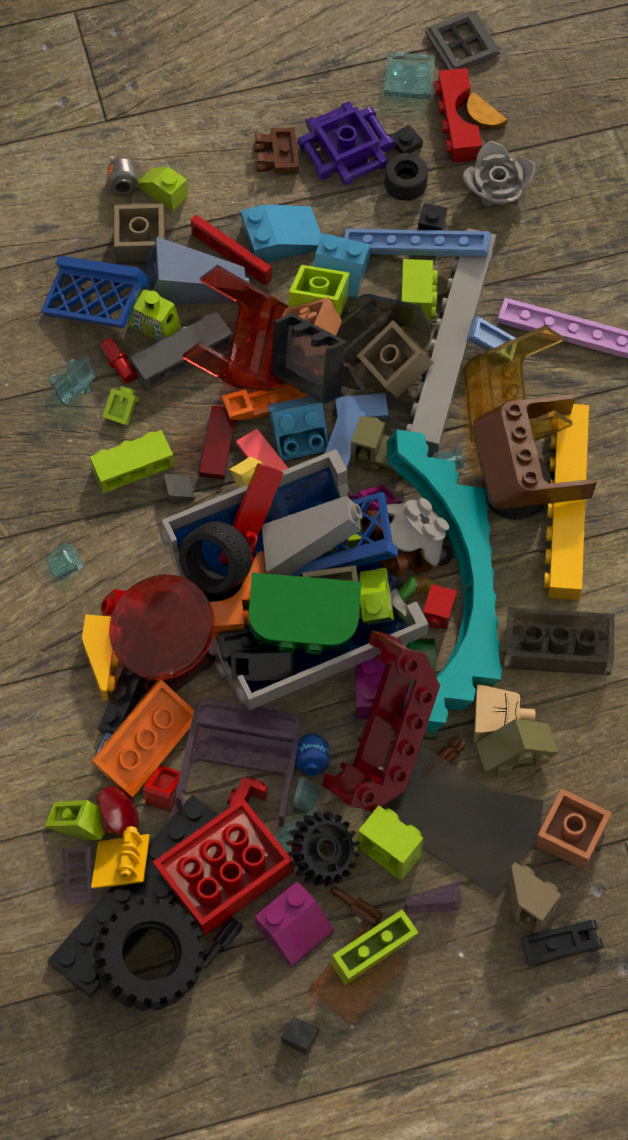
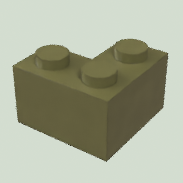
(370, 447)
(516, 744)

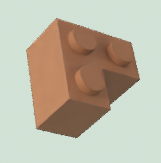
(318, 312)

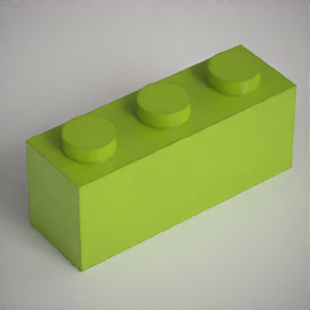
(132, 461)
(373, 947)

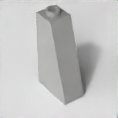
(308, 534)

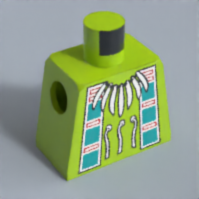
(154, 316)

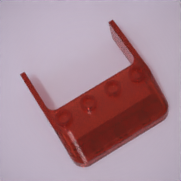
(252, 338)

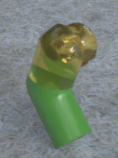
(415, 585)

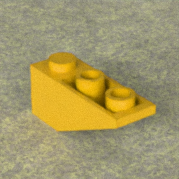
(100, 652)

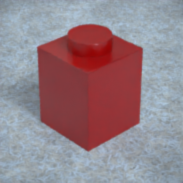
(439, 606)

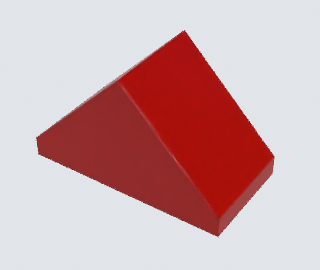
(162, 788)

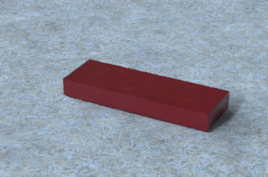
(217, 444)

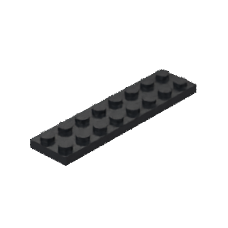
(75, 955)

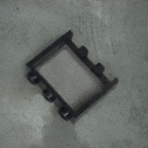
(307, 358)

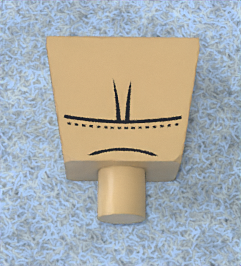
(495, 709)

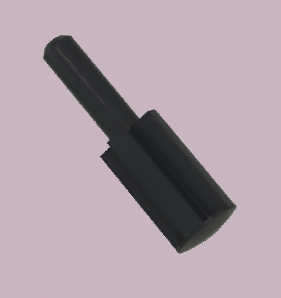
(223, 939)

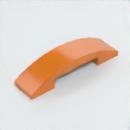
(254, 405)

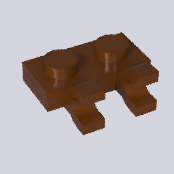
(284, 151)

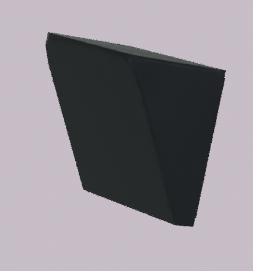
(299, 1035)

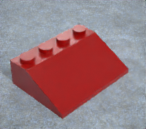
(224, 866)

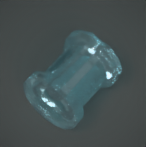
(453, 455)

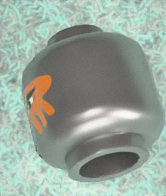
(122, 176)

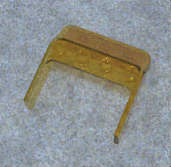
(498, 378)

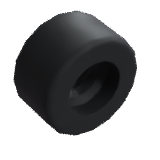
(406, 164)

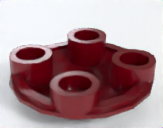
(117, 810)

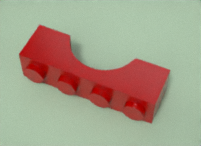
(463, 138)

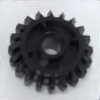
(306, 849)

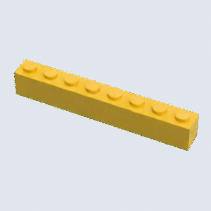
(567, 517)

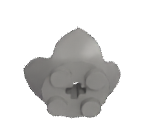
(495, 163)
(418, 527)

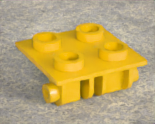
(121, 860)

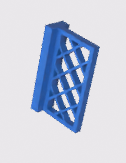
(100, 275)
(363, 553)

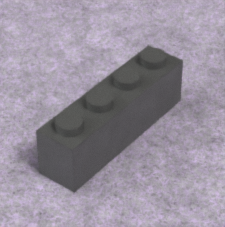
(165, 358)

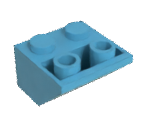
(298, 427)

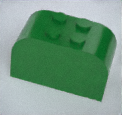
(303, 612)

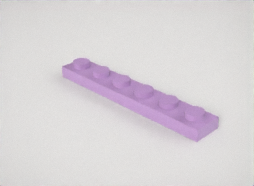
(572, 328)

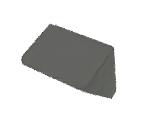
(178, 488)

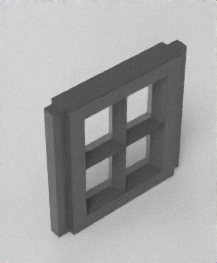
(480, 33)

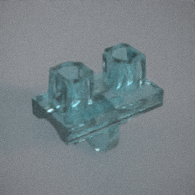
(75, 380)

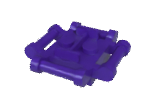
(346, 142)

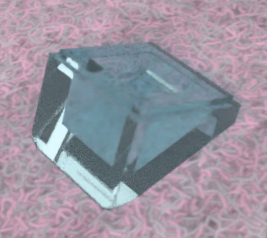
(64, 560)
(305, 797)

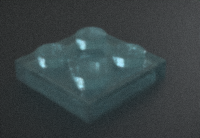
(409, 75)

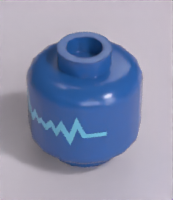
(313, 755)

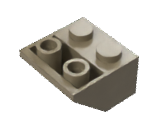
(531, 898)

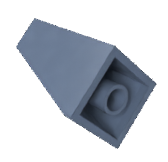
(177, 273)

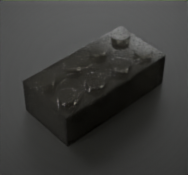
(559, 641)

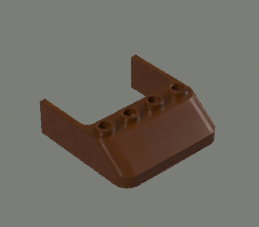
(511, 459)

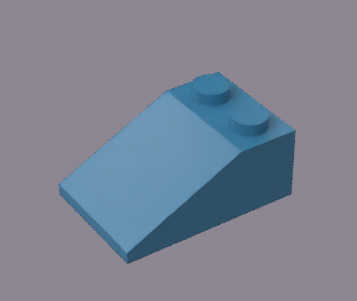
(280, 231)

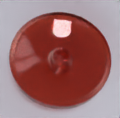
(162, 627)

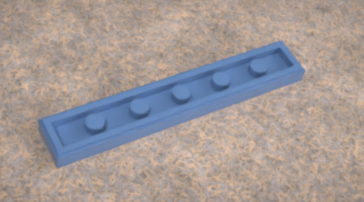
(423, 242)

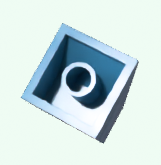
(344, 256)

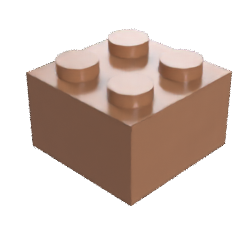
(573, 829)

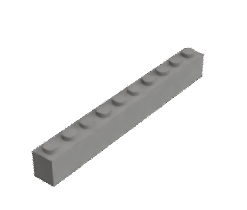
(449, 347)

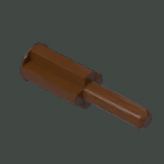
(359, 907)

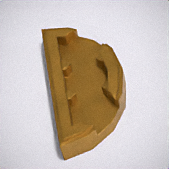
(483, 114)

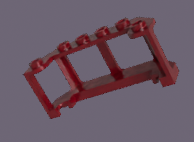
(384, 718)

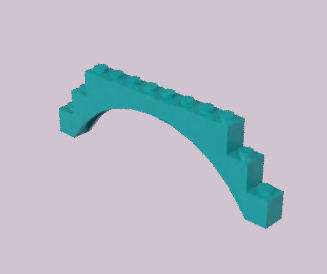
(465, 509)

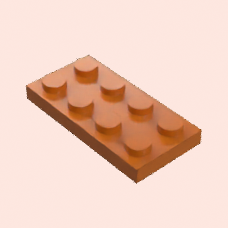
(144, 738)

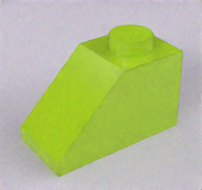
(165, 186)
(375, 597)
(76, 819)

